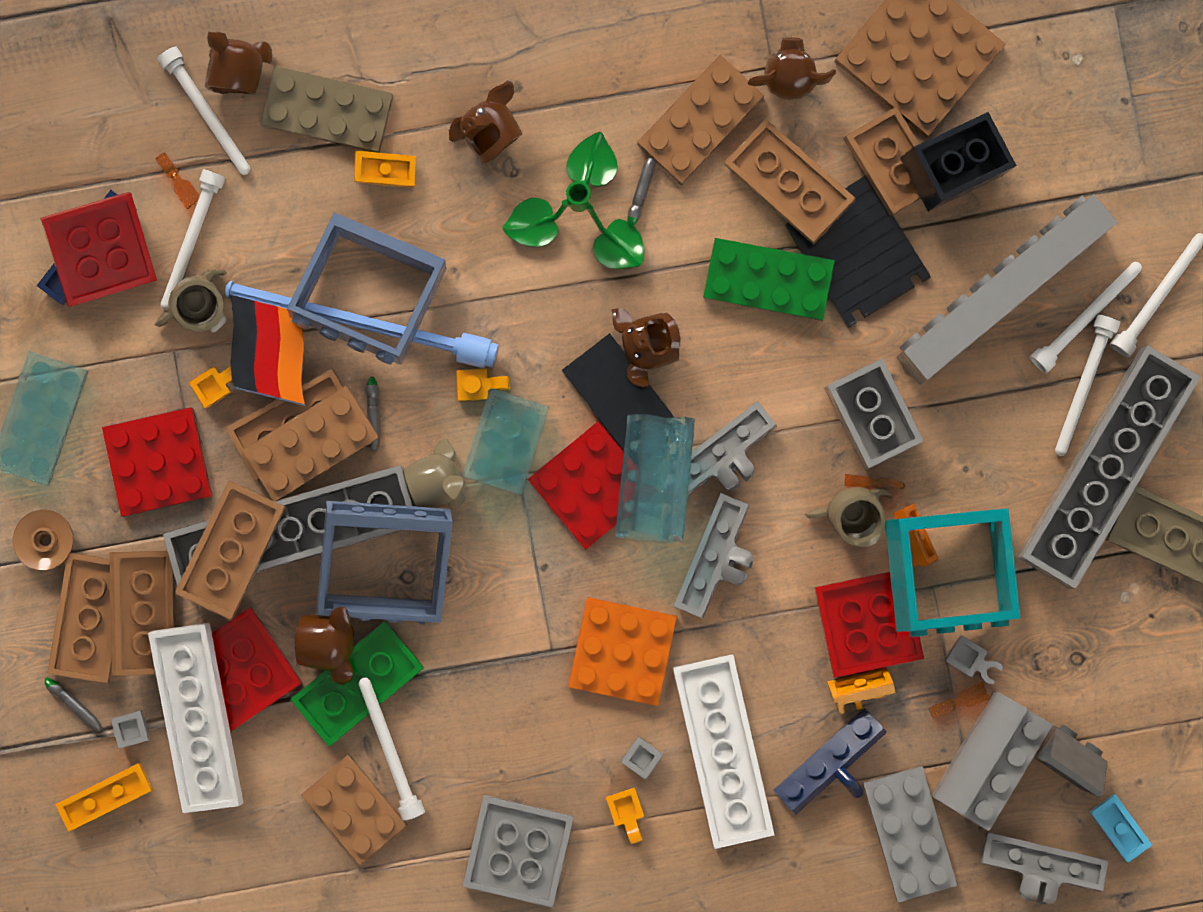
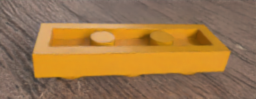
(104, 797)

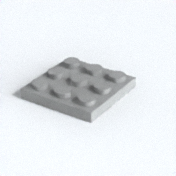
(518, 851)

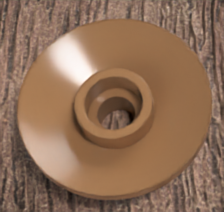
(29, 536)

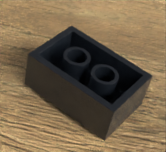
(958, 161)

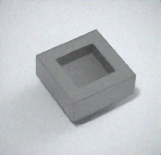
(130, 729)
(641, 757)

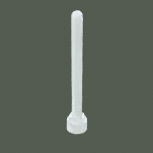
(173, 62)
(210, 184)
(1104, 329)
(1125, 342)
(1045, 358)
(409, 804)

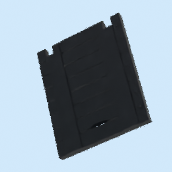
(869, 255)

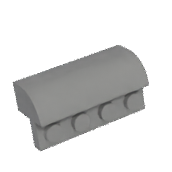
(991, 760)

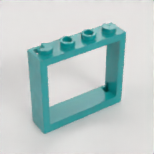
(903, 579)

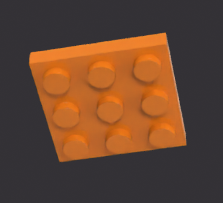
(622, 651)

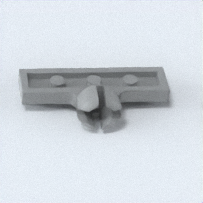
(727, 450)
(716, 557)
(1043, 867)

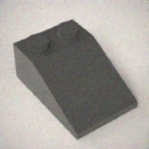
(1073, 760)

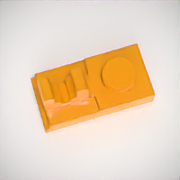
(384, 169)
(861, 686)

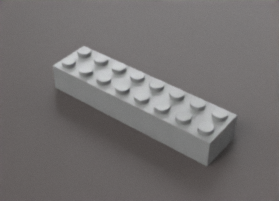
(1007, 289)
(1108, 467)
(302, 523)

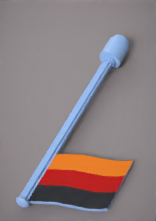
(271, 348)

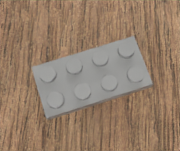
(909, 834)

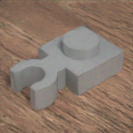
(970, 658)

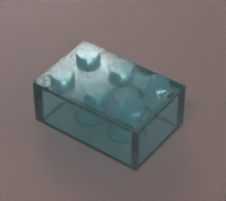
(506, 441)

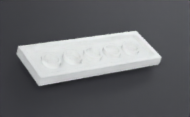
(195, 718)
(723, 751)

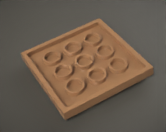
(920, 57)

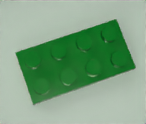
(768, 279)
(338, 708)

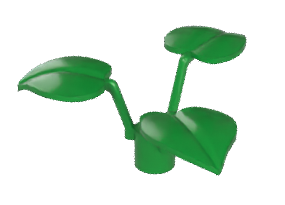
(592, 163)

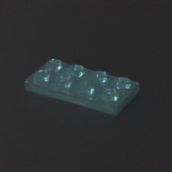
(40, 417)

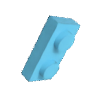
(1120, 828)

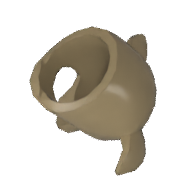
(196, 303)
(436, 479)
(856, 514)

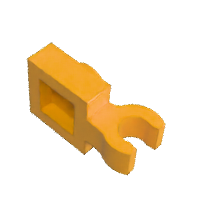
(475, 384)
(212, 386)
(626, 810)

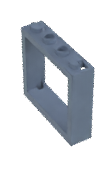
(384, 244)
(386, 517)

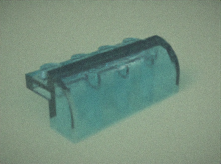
(655, 478)

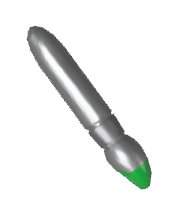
(643, 185)
(372, 394)
(58, 690)

